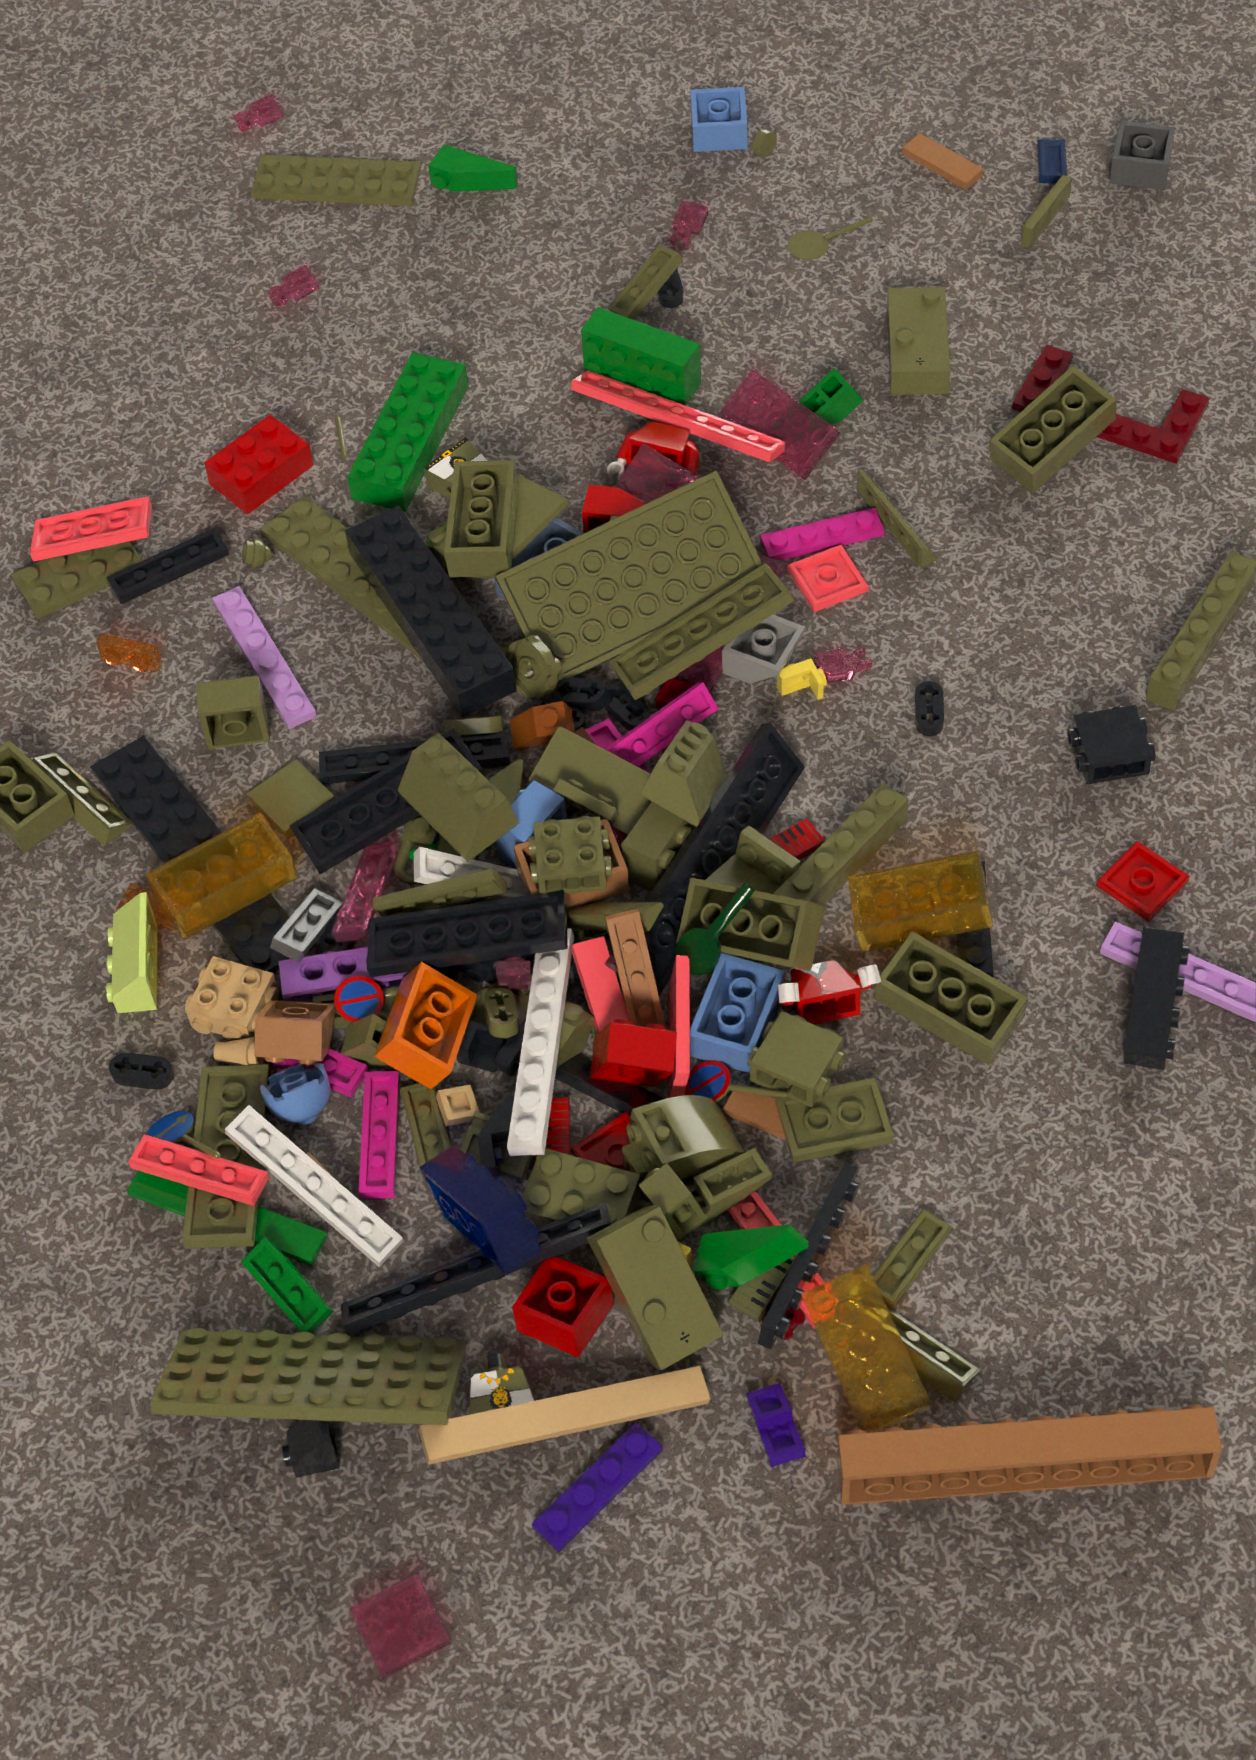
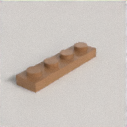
(634, 968)

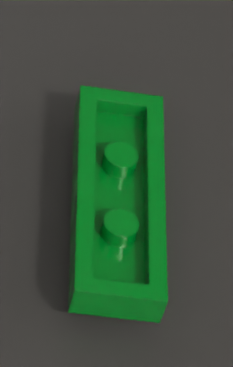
(287, 1286)

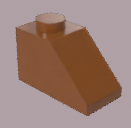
(539, 723)

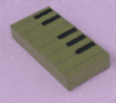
(759, 1294)

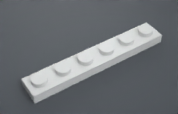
(314, 1185)

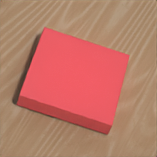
(827, 578)

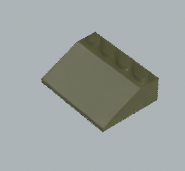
(534, 512)

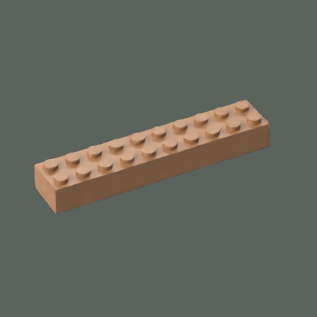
(1028, 1454)

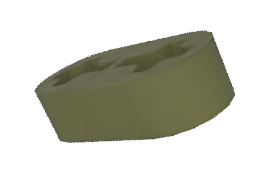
(474, 724)
(501, 1006)

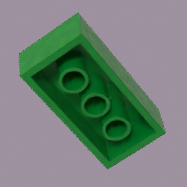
(641, 356)

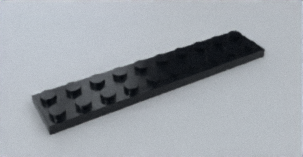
(744, 799)
(177, 823)

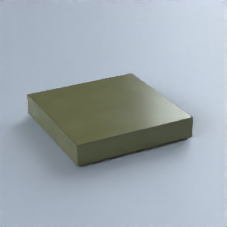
(289, 796)

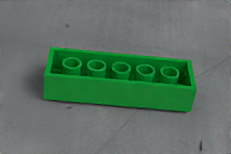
(408, 431)

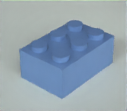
(735, 1011)

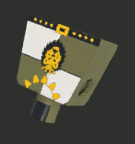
(440, 471)
(498, 1386)

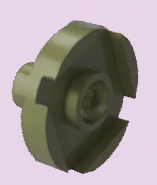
(534, 654)

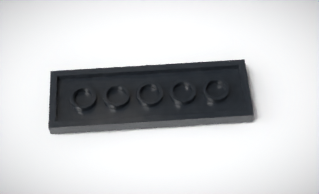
(362, 814)
(467, 933)

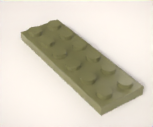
(336, 180)
(701, 631)
(223, 1095)

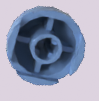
(297, 1093)

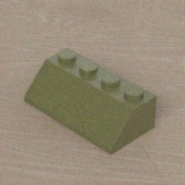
(687, 774)
(455, 798)

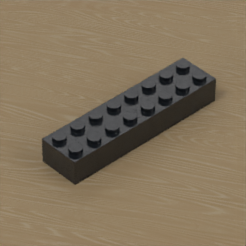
(431, 611)

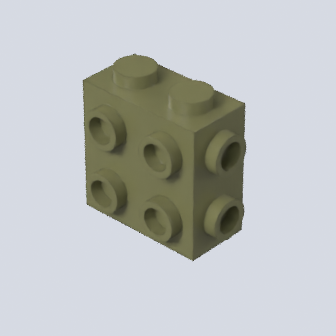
(570, 855)
(797, 1058)

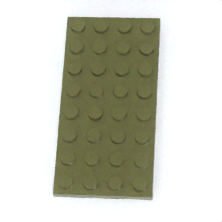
(630, 575)
(311, 1377)

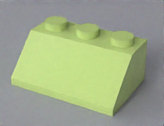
(133, 957)

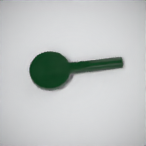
(702, 944)

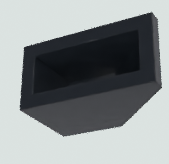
(310, 1448)

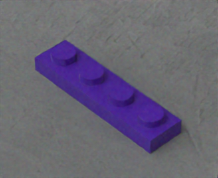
(597, 1487)

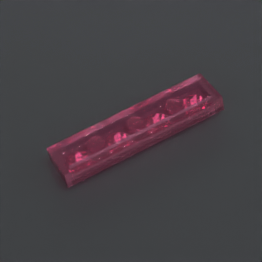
(366, 884)

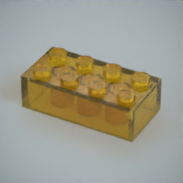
(221, 876)
(922, 897)
(866, 1349)

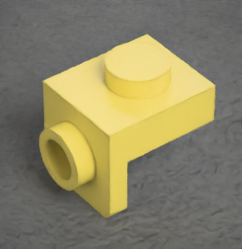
(799, 676)

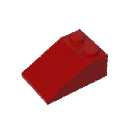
(604, 502)

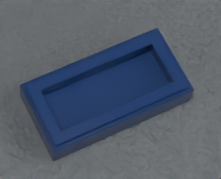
(1051, 160)

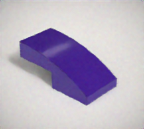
(775, 1425)

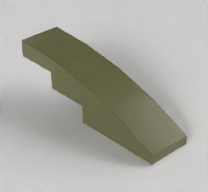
(728, 1184)

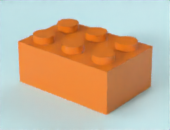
(426, 1025)

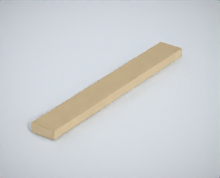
(564, 1414)

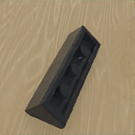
(616, 1095)

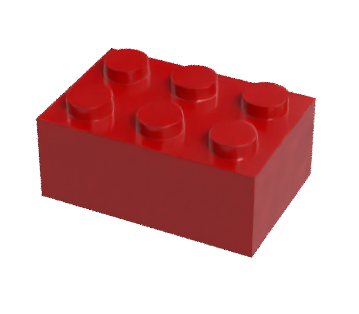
(258, 464)

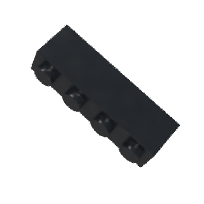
(1154, 998)

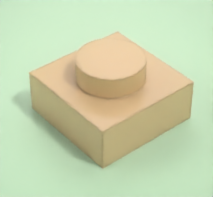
(457, 1105)

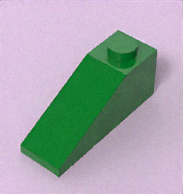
(466, 171)
(832, 398)
(742, 1255)

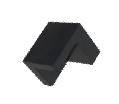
(479, 1047)

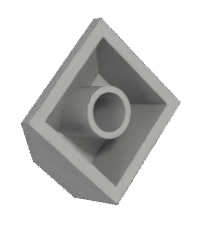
(761, 650)

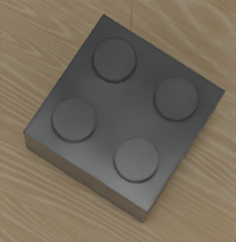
(1142, 155)

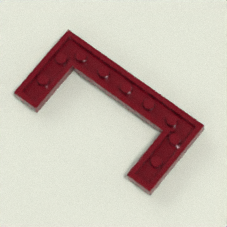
(1163, 442)

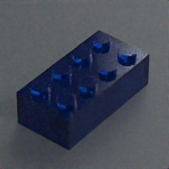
(482, 1209)

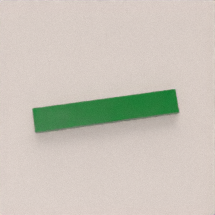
(291, 1237)

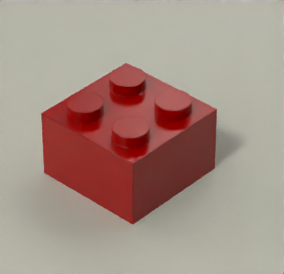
(633, 1053)
(563, 1305)

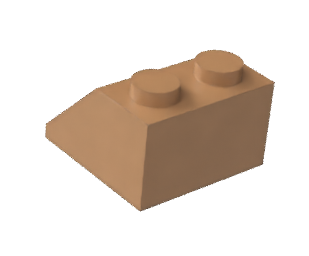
(294, 1031)

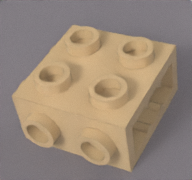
(229, 999)

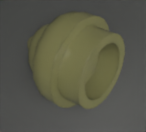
(255, 553)

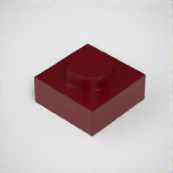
(670, 691)

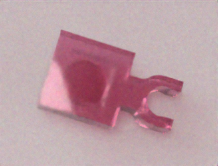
(261, 113)
(687, 221)
(296, 285)
(841, 666)
(514, 973)

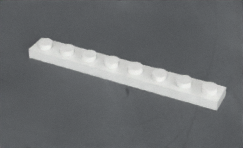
(539, 1052)

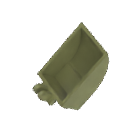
(679, 1131)

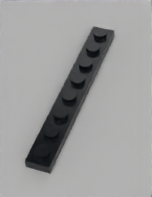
(465, 1273)

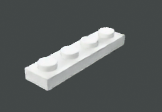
(436, 866)

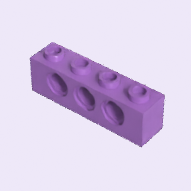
(330, 967)

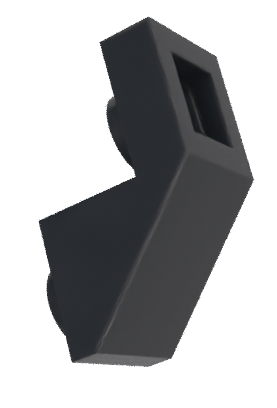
(494, 1132)

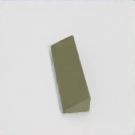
(894, 520)
(87, 811)
(592, 915)
(934, 1366)

